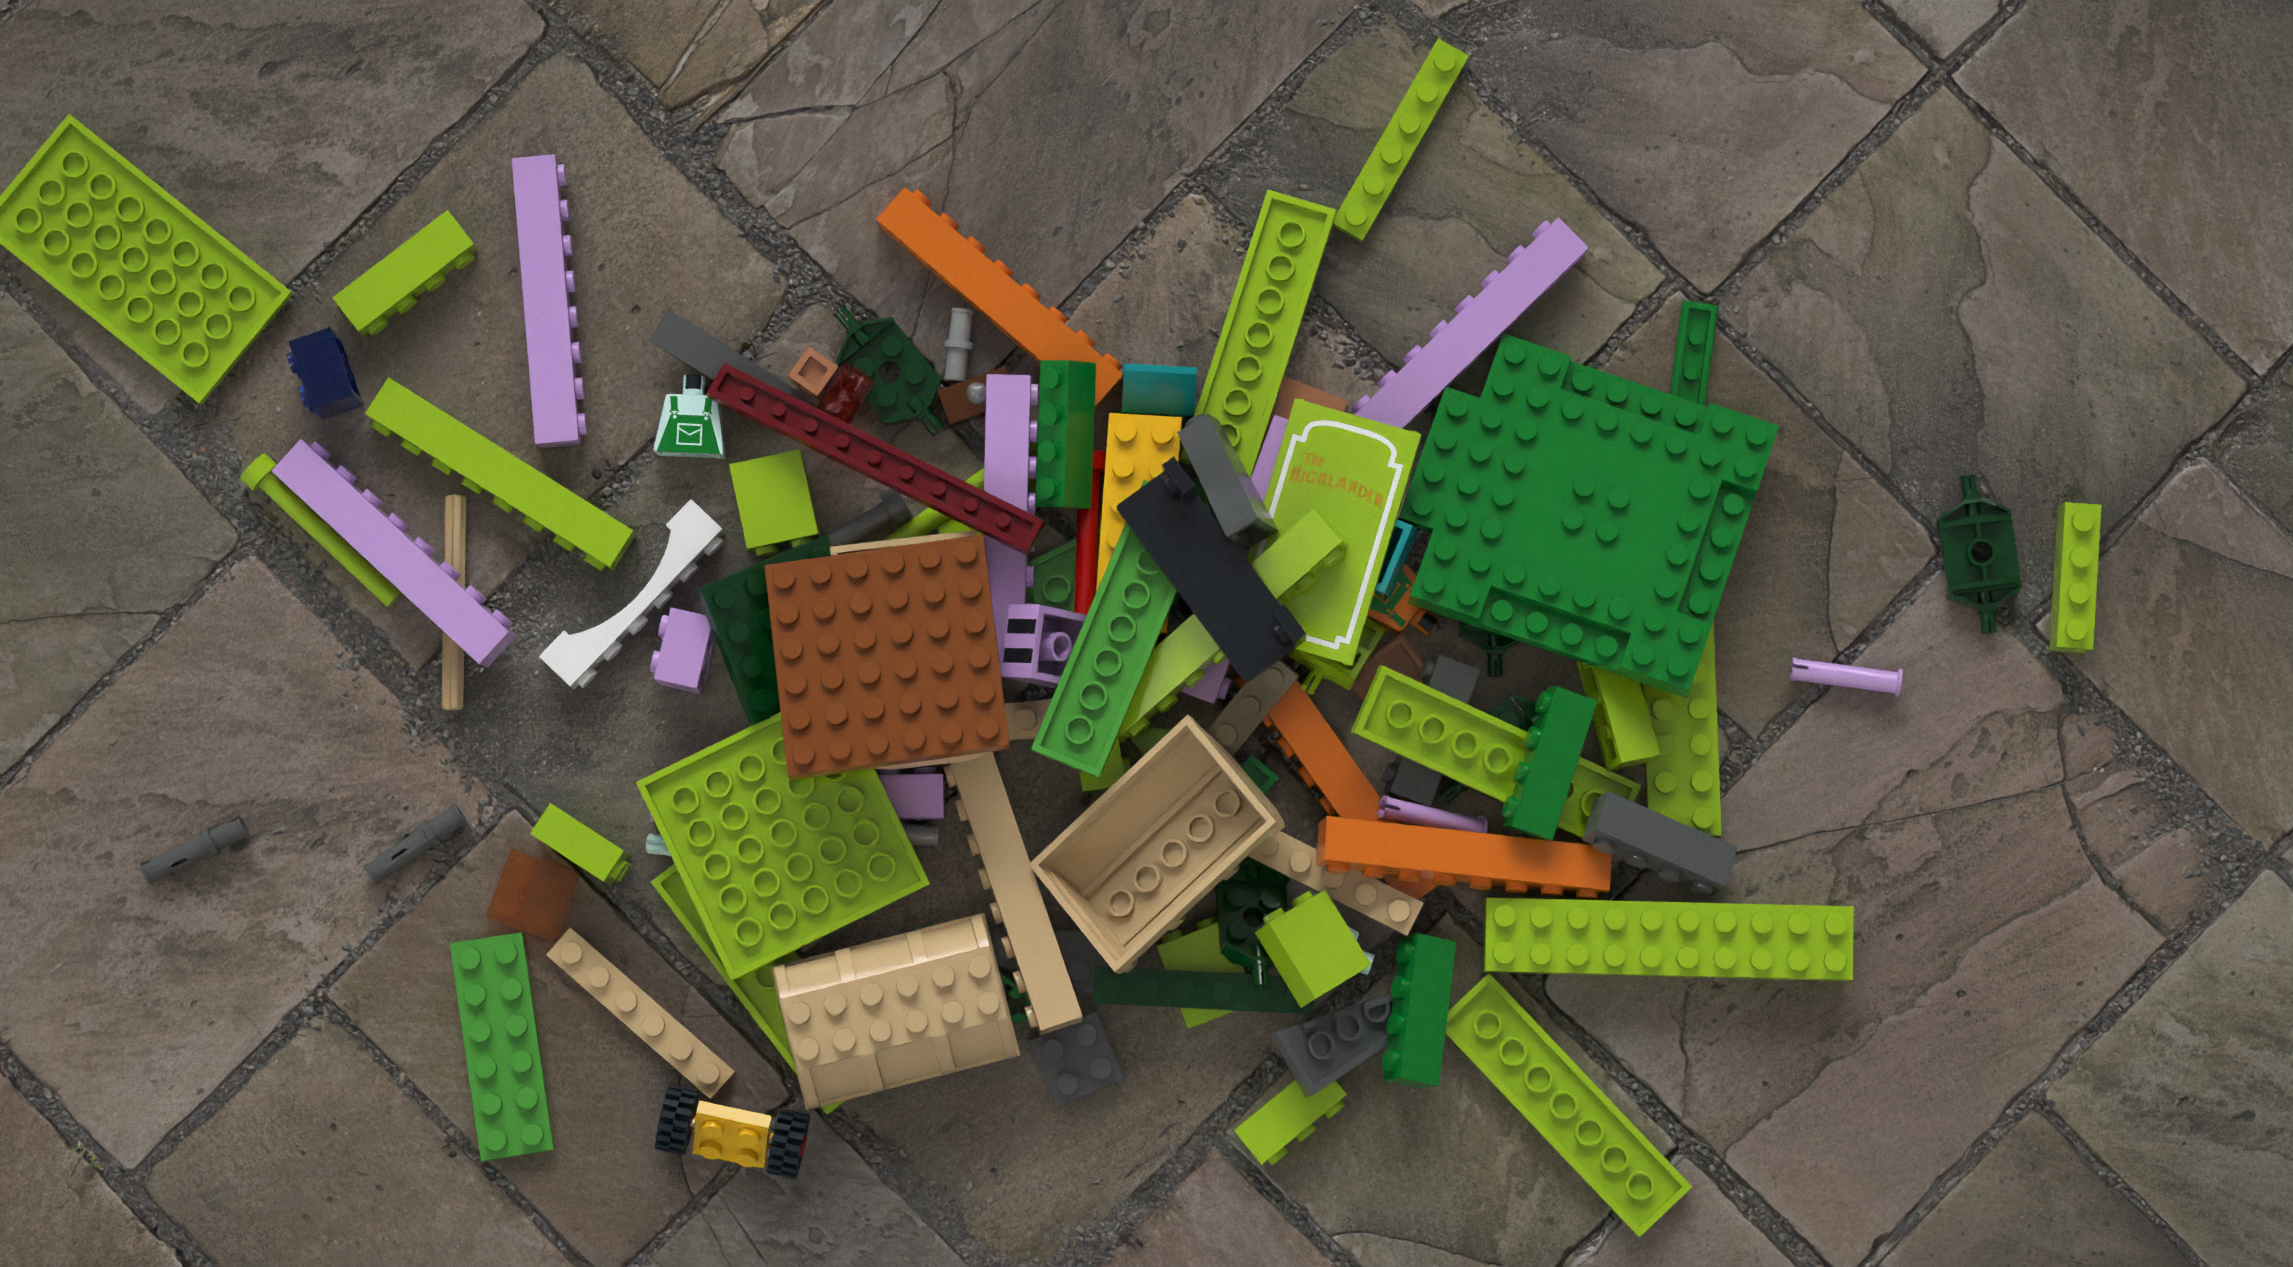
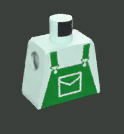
(691, 423)

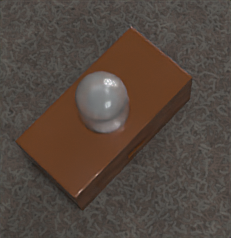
(966, 399)

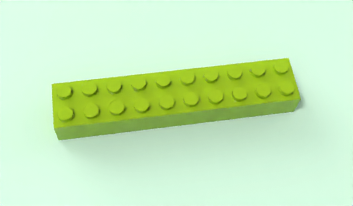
(1668, 939)

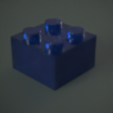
(325, 373)

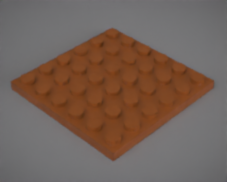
(886, 657)

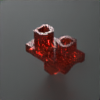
(846, 393)

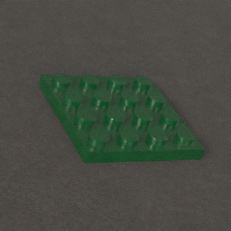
(742, 628)

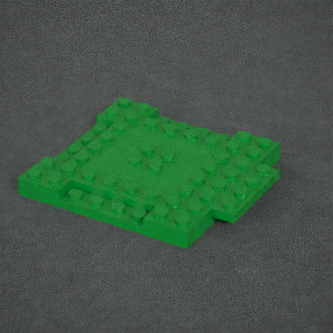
(1584, 513)

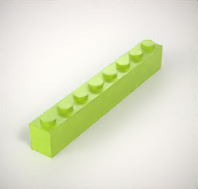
(500, 474)
(1190, 649)

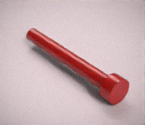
(1088, 542)

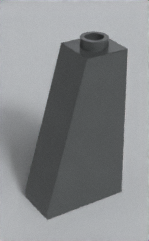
(1226, 482)

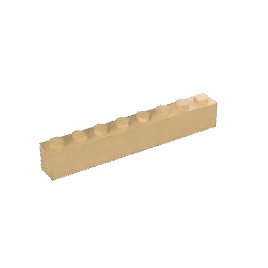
(1015, 893)

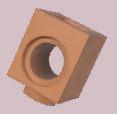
(813, 374)

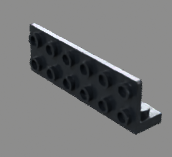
(1210, 572)

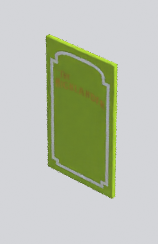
(1357, 481)

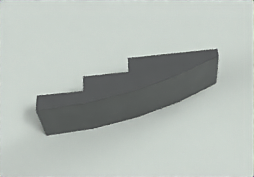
(706, 353)

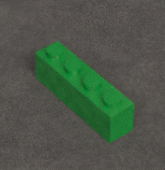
(1065, 434)
(1548, 762)
(1419, 1010)

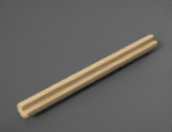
(455, 555)

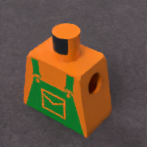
(1396, 613)

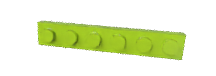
(1400, 140)

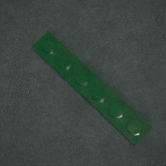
(1193, 991)

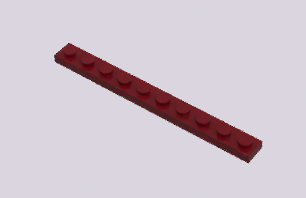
(876, 459)

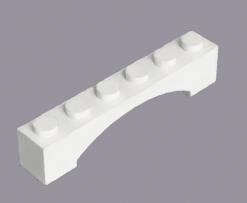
(579, 654)

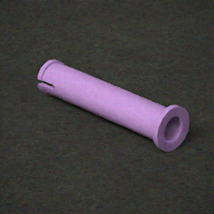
(1846, 676)
(1428, 816)

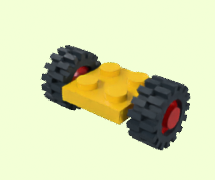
(732, 1133)

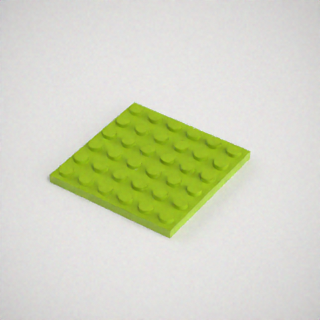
(776, 855)

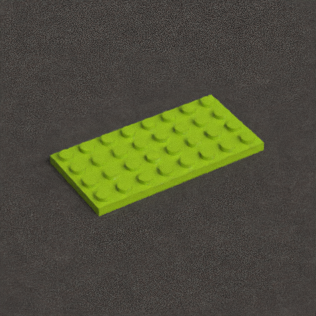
(137, 259)

